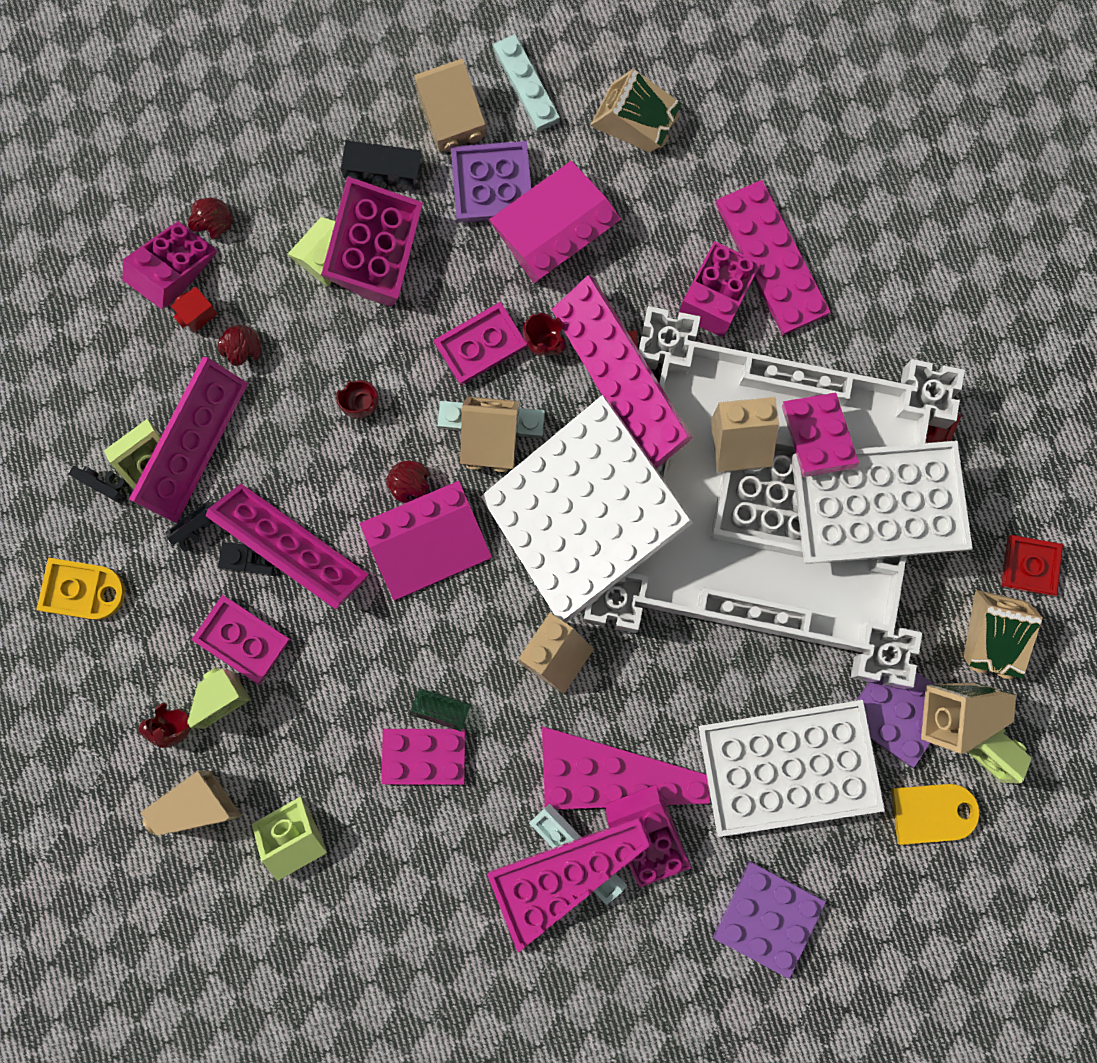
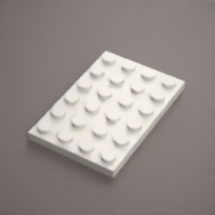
(889, 506)
(791, 768)

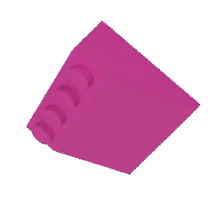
(554, 220)
(371, 241)
(425, 540)

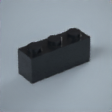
(382, 165)

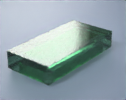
(440, 709)

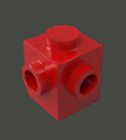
(193, 310)

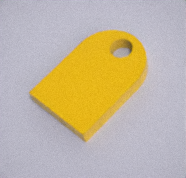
(79, 590)
(931, 813)

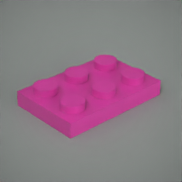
(480, 343)
(819, 434)
(241, 640)
(423, 756)

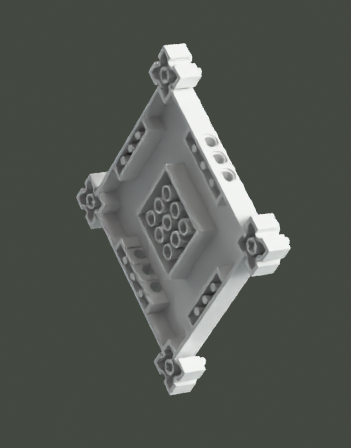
(745, 546)

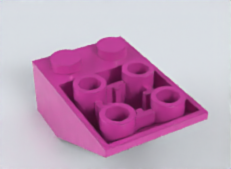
(167, 264)
(719, 288)
(666, 852)

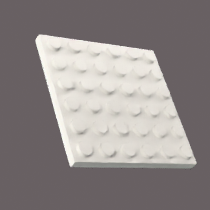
(585, 509)

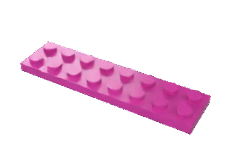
(621, 371)

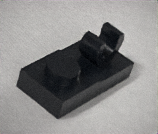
(89, 478)
(186, 527)
(243, 559)

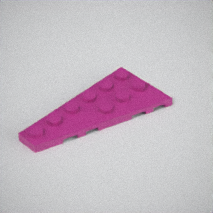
(594, 774)
(552, 882)

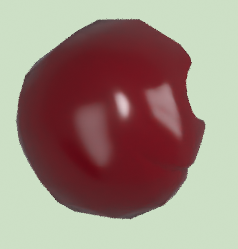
(358, 399)

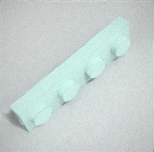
(526, 83)
(529, 423)
(557, 831)

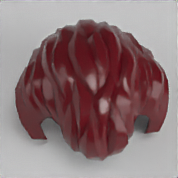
(210, 216)
(543, 334)
(239, 343)
(407, 479)
(166, 728)

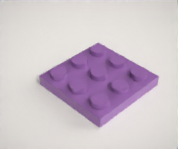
(488, 178)
(897, 718)
(769, 920)

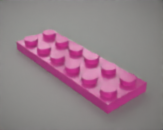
(782, 272)
(189, 440)
(287, 545)

